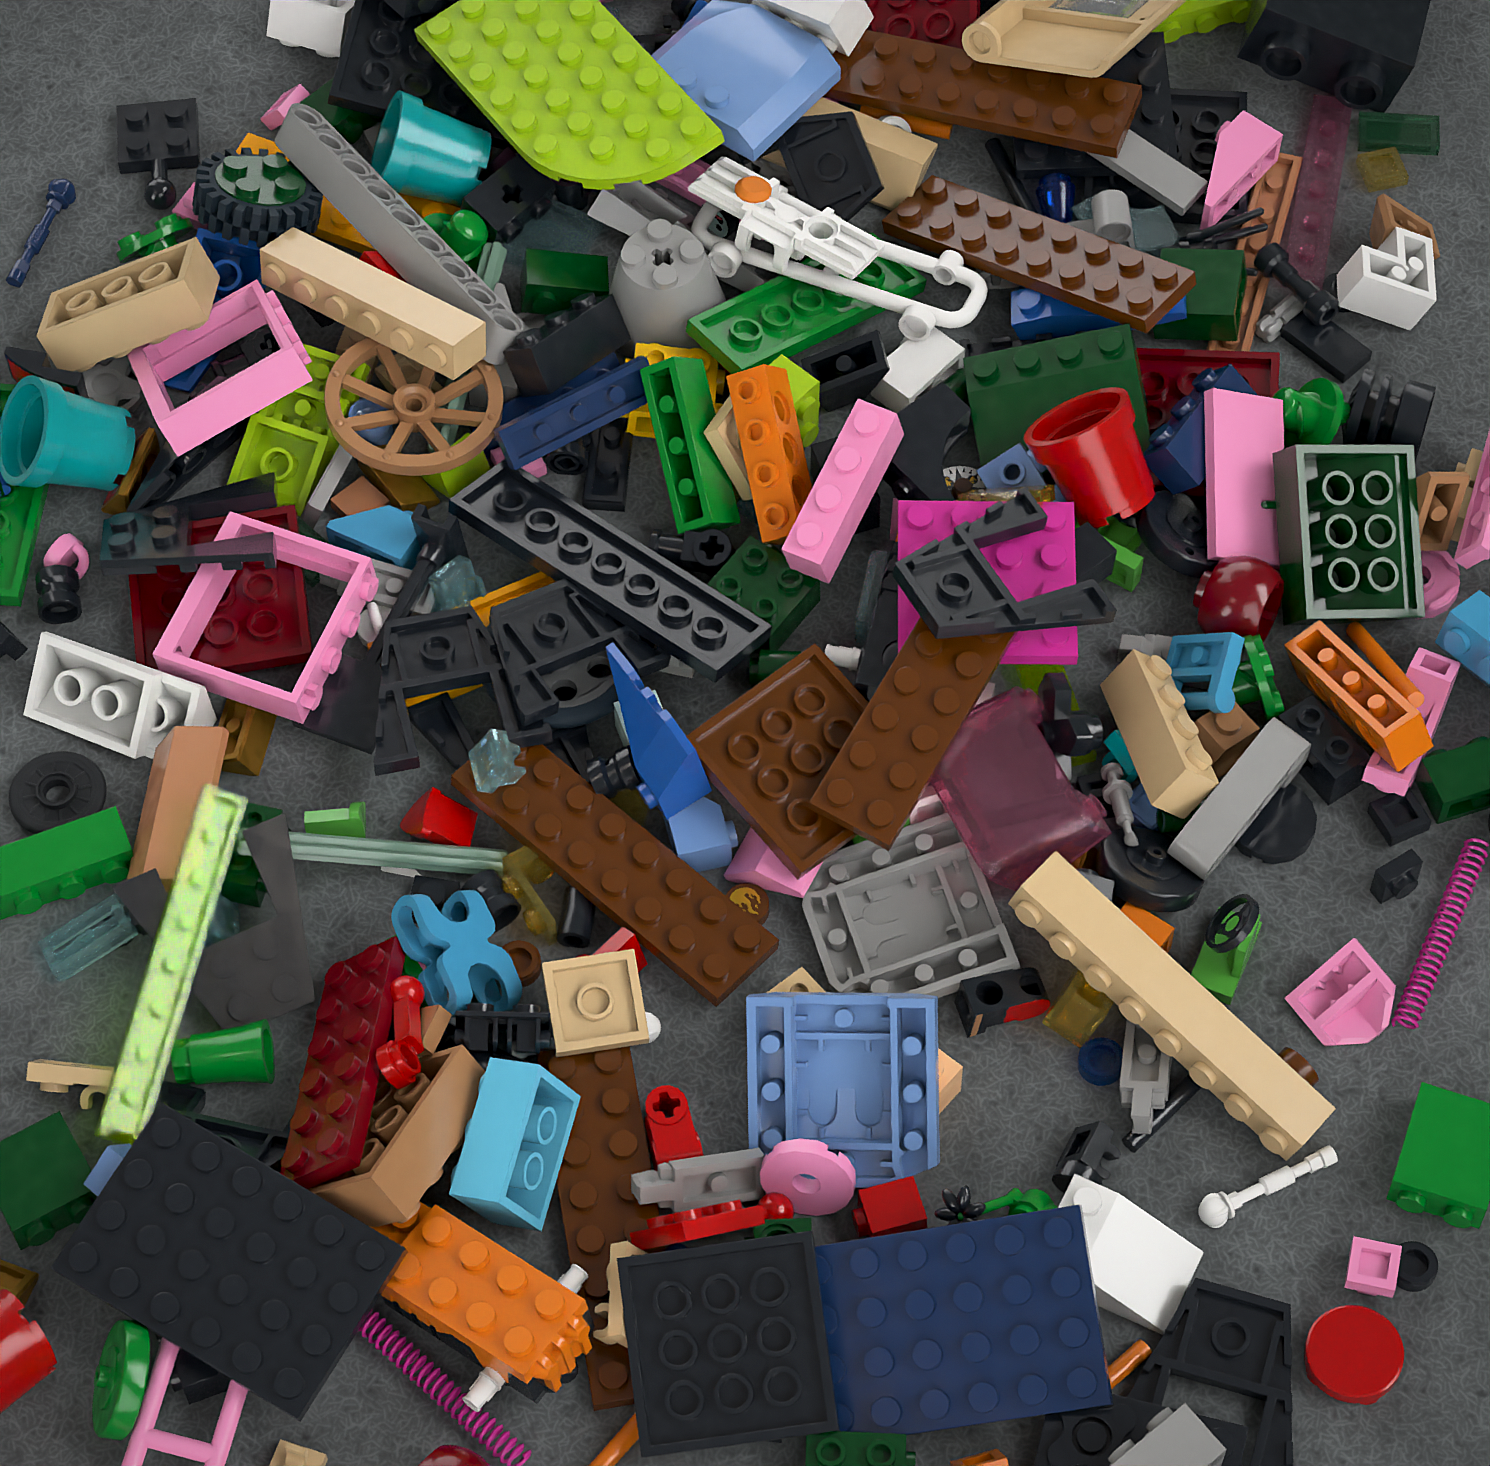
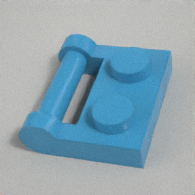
(1206, 659)

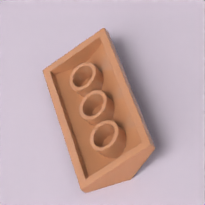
(178, 771)

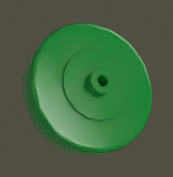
(121, 1379)

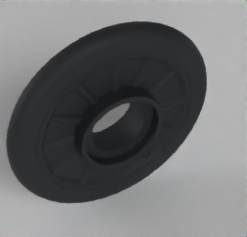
(50, 770)

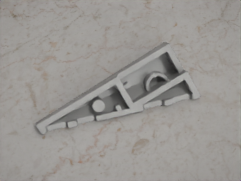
(635, 205)

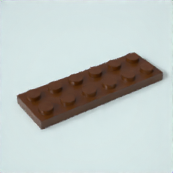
(907, 731)

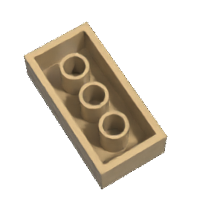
(129, 307)

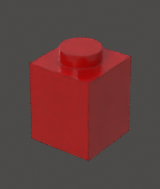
(889, 1209)

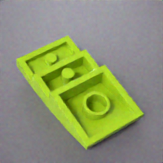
(294, 435)

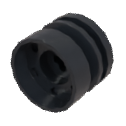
(1387, 417)

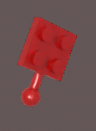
(711, 1221)

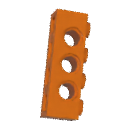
(770, 448)
(1359, 696)

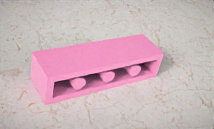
(843, 491)

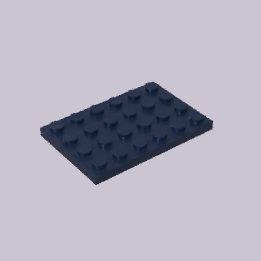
(964, 1324)

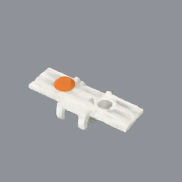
(784, 220)

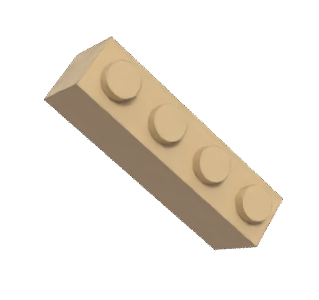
(1159, 734)

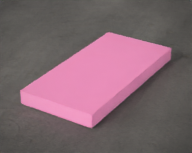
(1239, 452)

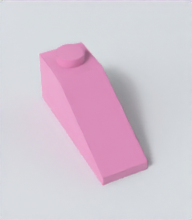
(1242, 157)

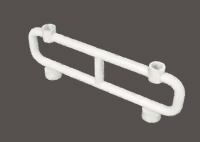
(917, 317)

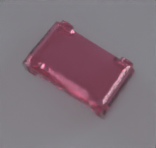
(1013, 793)

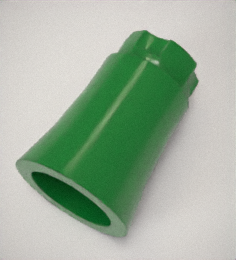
(226, 1056)

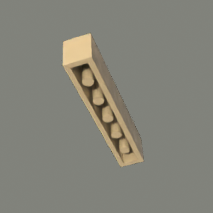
(373, 303)

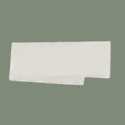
(111, 697)

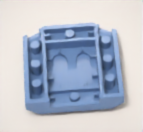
(748, 72)
(848, 1075)

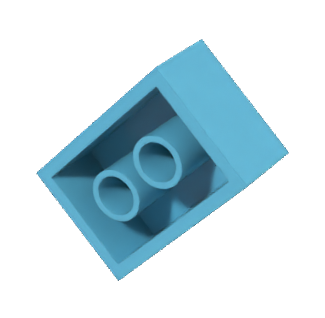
(514, 1144)

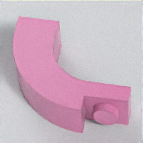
(1435, 679)

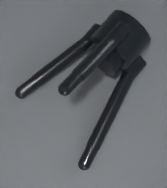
(1206, 240)

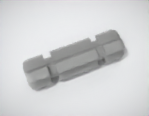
(1281, 314)

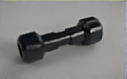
(1273, 262)

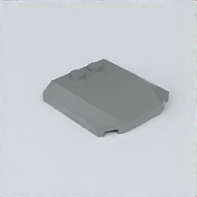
(906, 915)

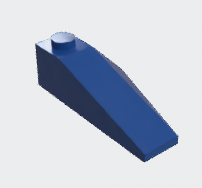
(1041, 314)

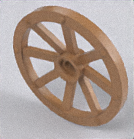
(413, 410)

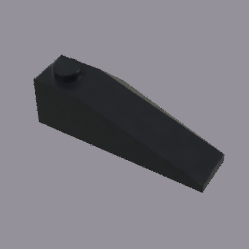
(172, 473)

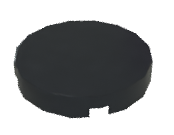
(1281, 828)

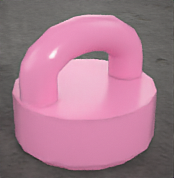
(66, 552)

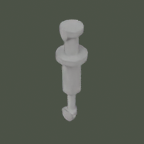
(1117, 793)

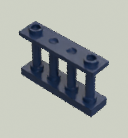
(588, 401)

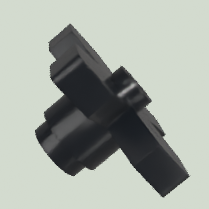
(1065, 730)

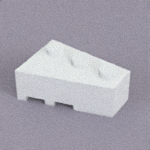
(833, 21)

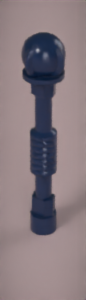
(59, 197)

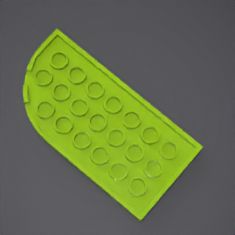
(570, 89)

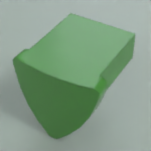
(338, 822)

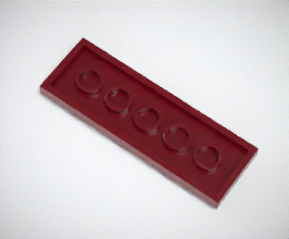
(342, 1066)

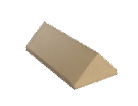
(898, 154)

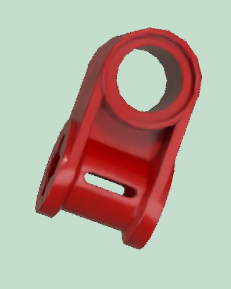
(673, 1136)

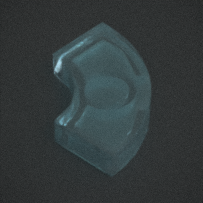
(1150, 226)

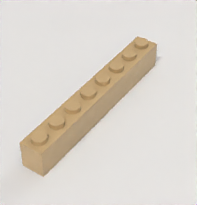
(1171, 1006)

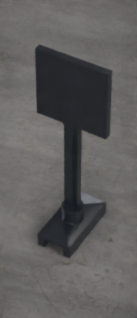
(352, 693)

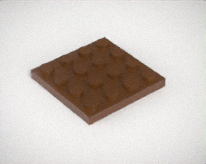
(776, 749)

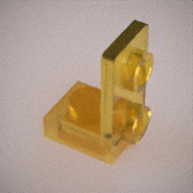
(518, 871)

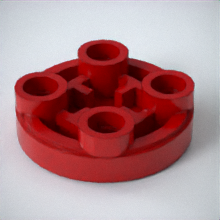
(1353, 1354)

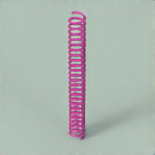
(1438, 934)
(445, 1390)

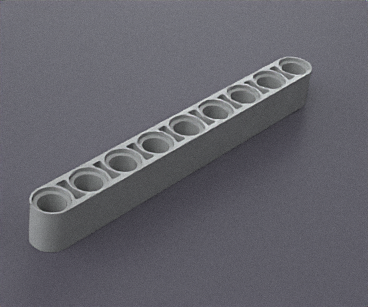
(392, 224)

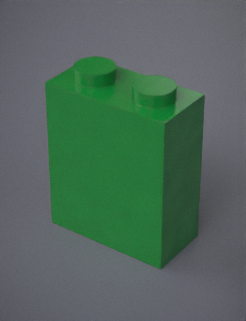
(1445, 1158)

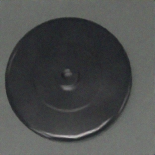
(1176, 532)
(1146, 872)

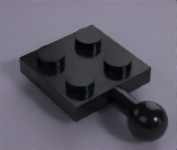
(158, 139)

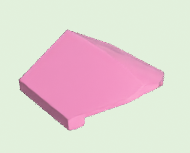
(1345, 998)

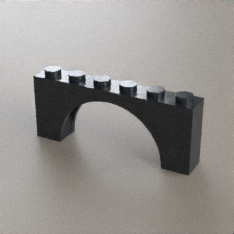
(916, 470)

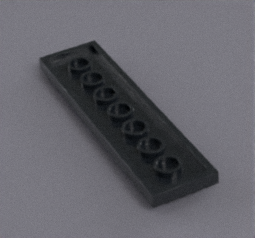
(612, 568)

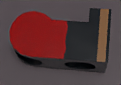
(1000, 999)

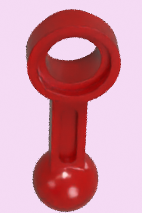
(399, 1057)

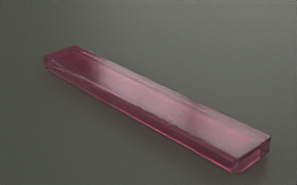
(1318, 188)

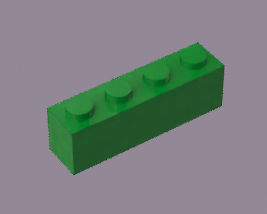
(693, 474)
(63, 862)

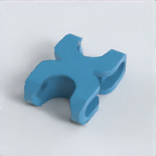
(456, 951)

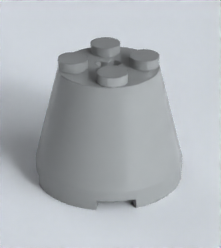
(662, 284)

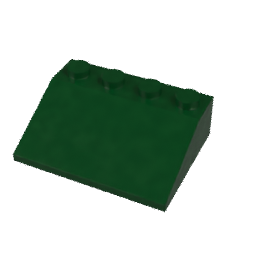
(1024, 382)
(1348, 533)

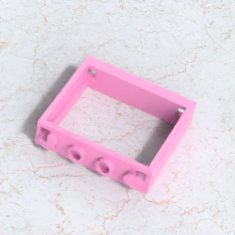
(235, 397)
(207, 590)

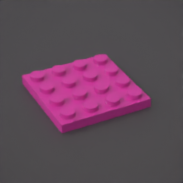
(1025, 564)

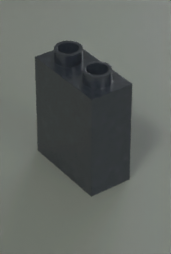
(1338, 46)

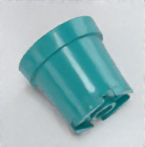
(429, 151)
(62, 438)

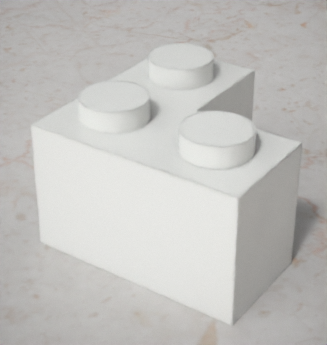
(1392, 281)

